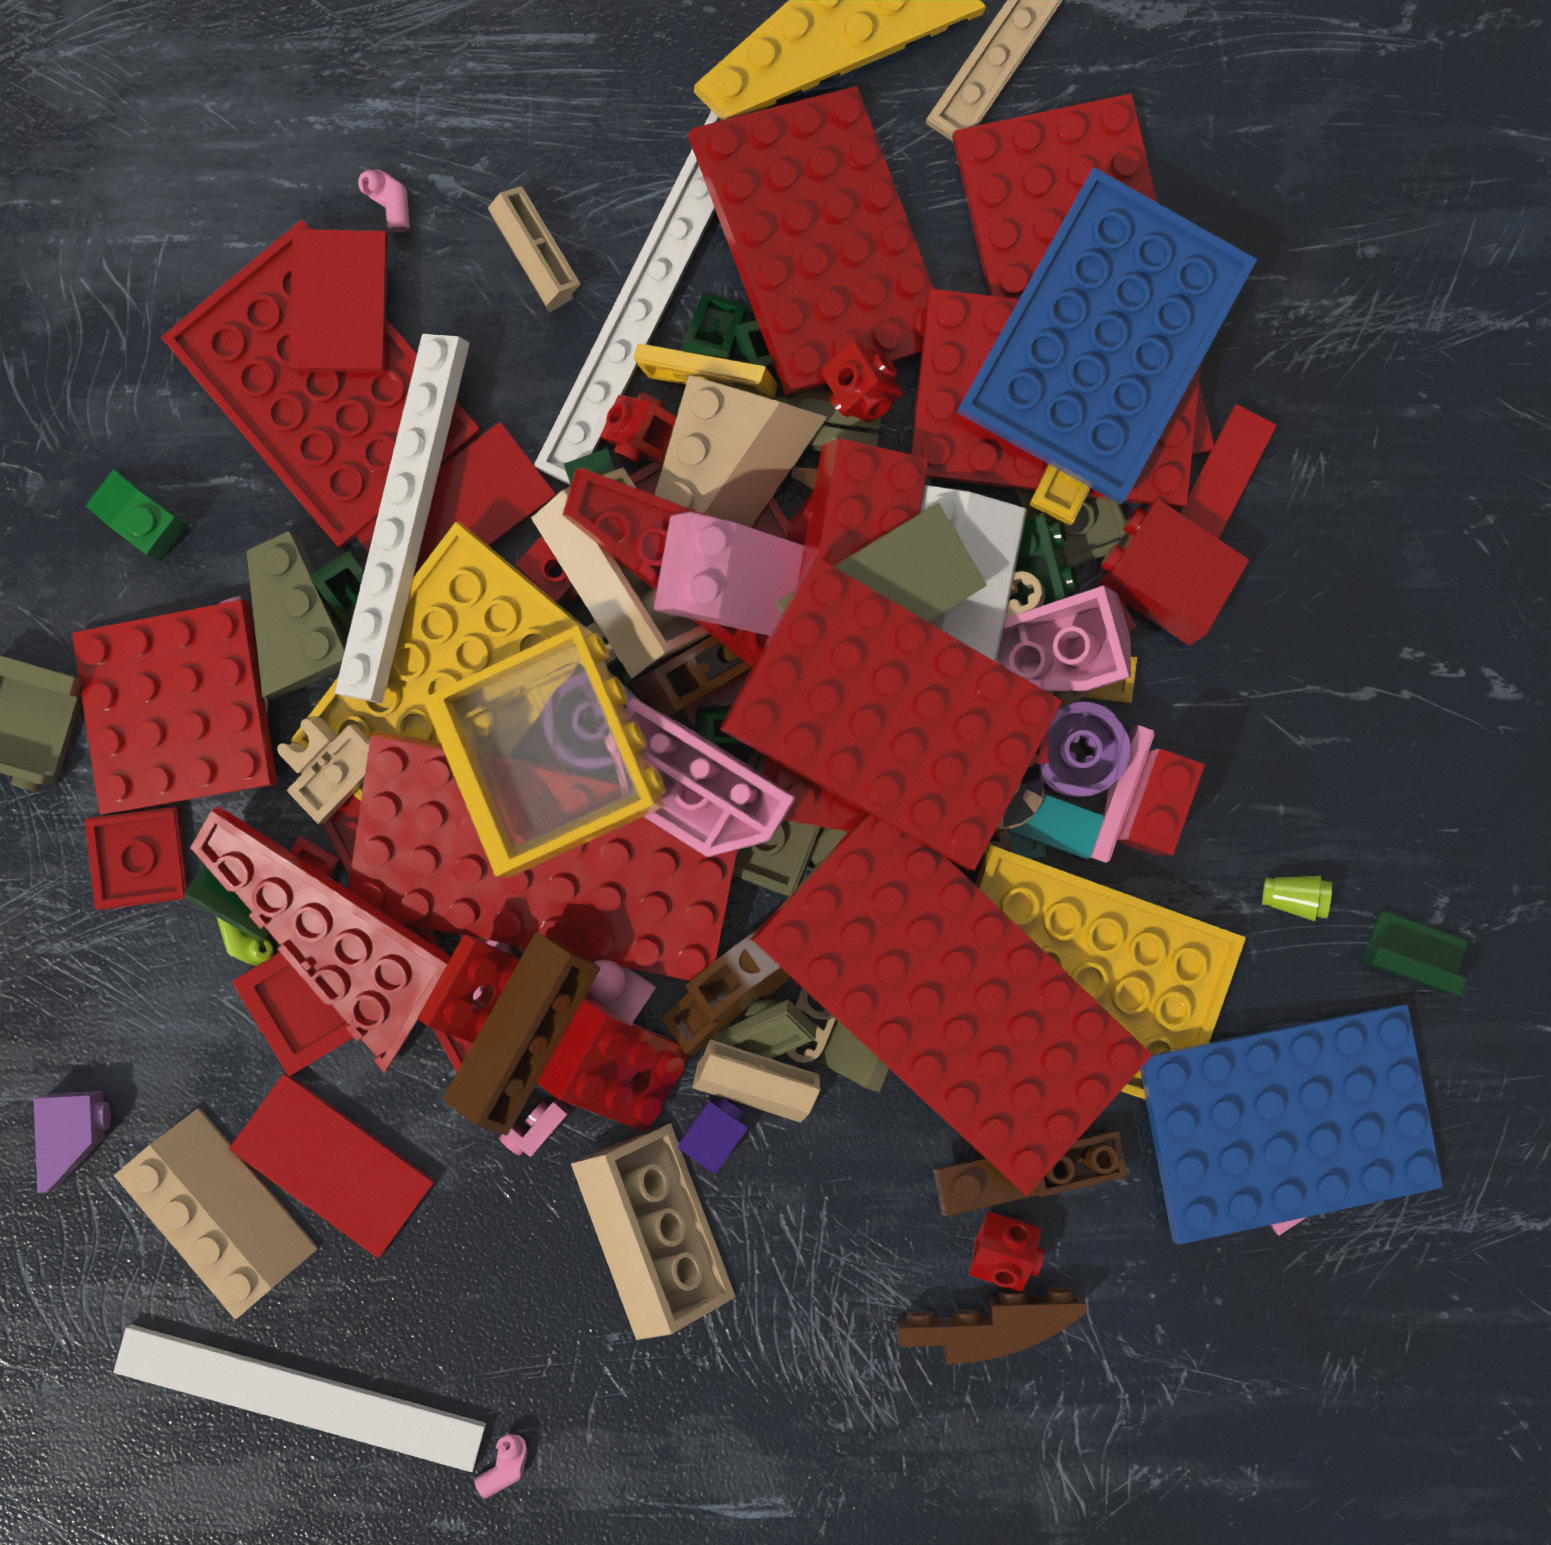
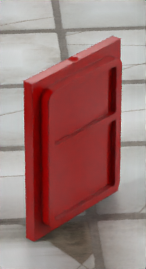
(290, 1014)

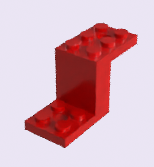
(595, 1056)

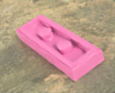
(1120, 795)

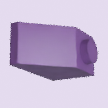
(66, 1133)

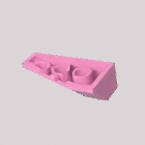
(1069, 643)

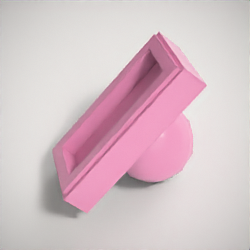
(620, 989)

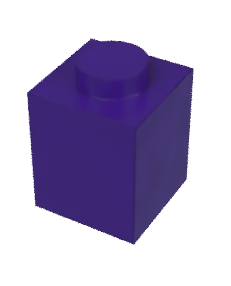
(714, 1133)

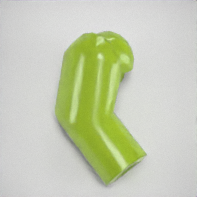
(244, 946)

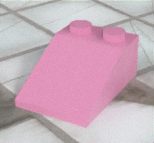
(725, 573)

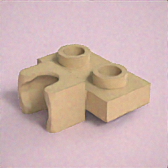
(329, 767)

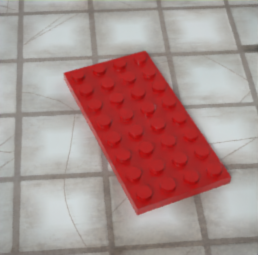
(1025, 178)
(616, 899)
(952, 998)

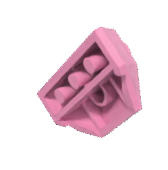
(709, 794)

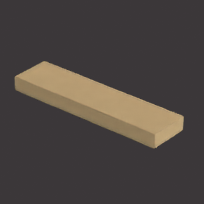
(991, 64)

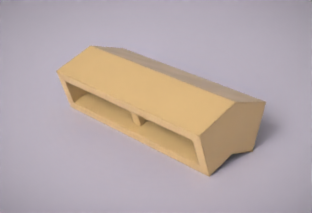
(534, 247)
(756, 1081)

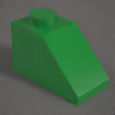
(136, 516)

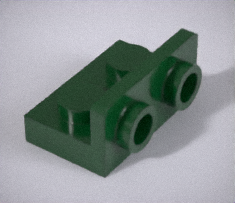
(1044, 557)

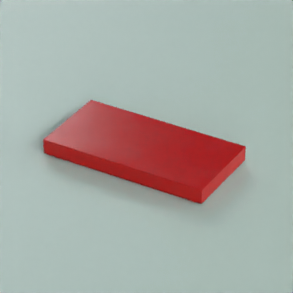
(485, 488)
(332, 1165)

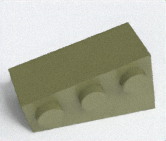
(293, 622)

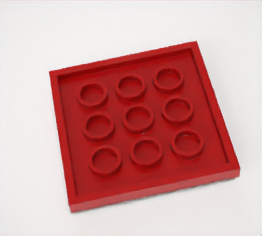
(174, 707)

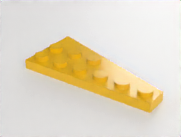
(817, 40)

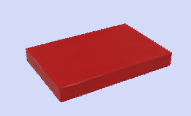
(338, 301)

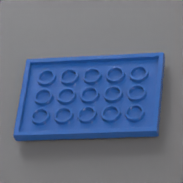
(1107, 336)
(1290, 1123)

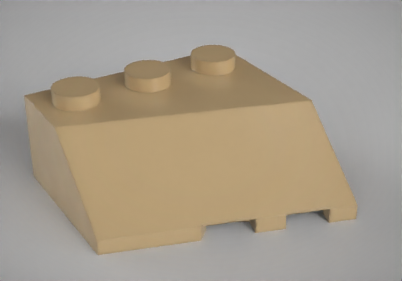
(732, 450)

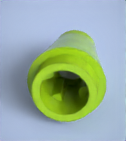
(1300, 895)

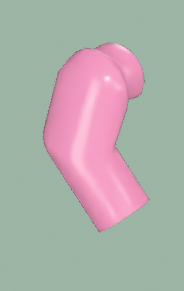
(389, 194)
(508, 1467)

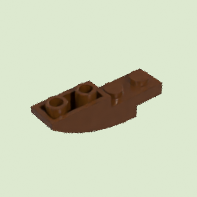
(735, 982)
(979, 1184)
(1012, 1325)

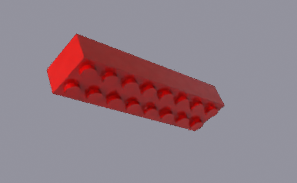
(855, 501)

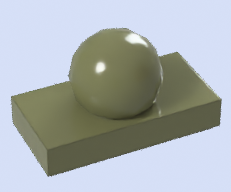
(769, 1029)

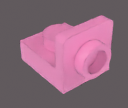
(542, 1124)

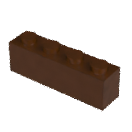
(521, 1034)

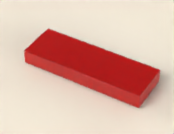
(1227, 469)

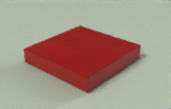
(137, 858)

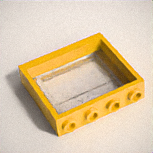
(545, 751)

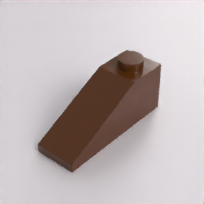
(688, 676)

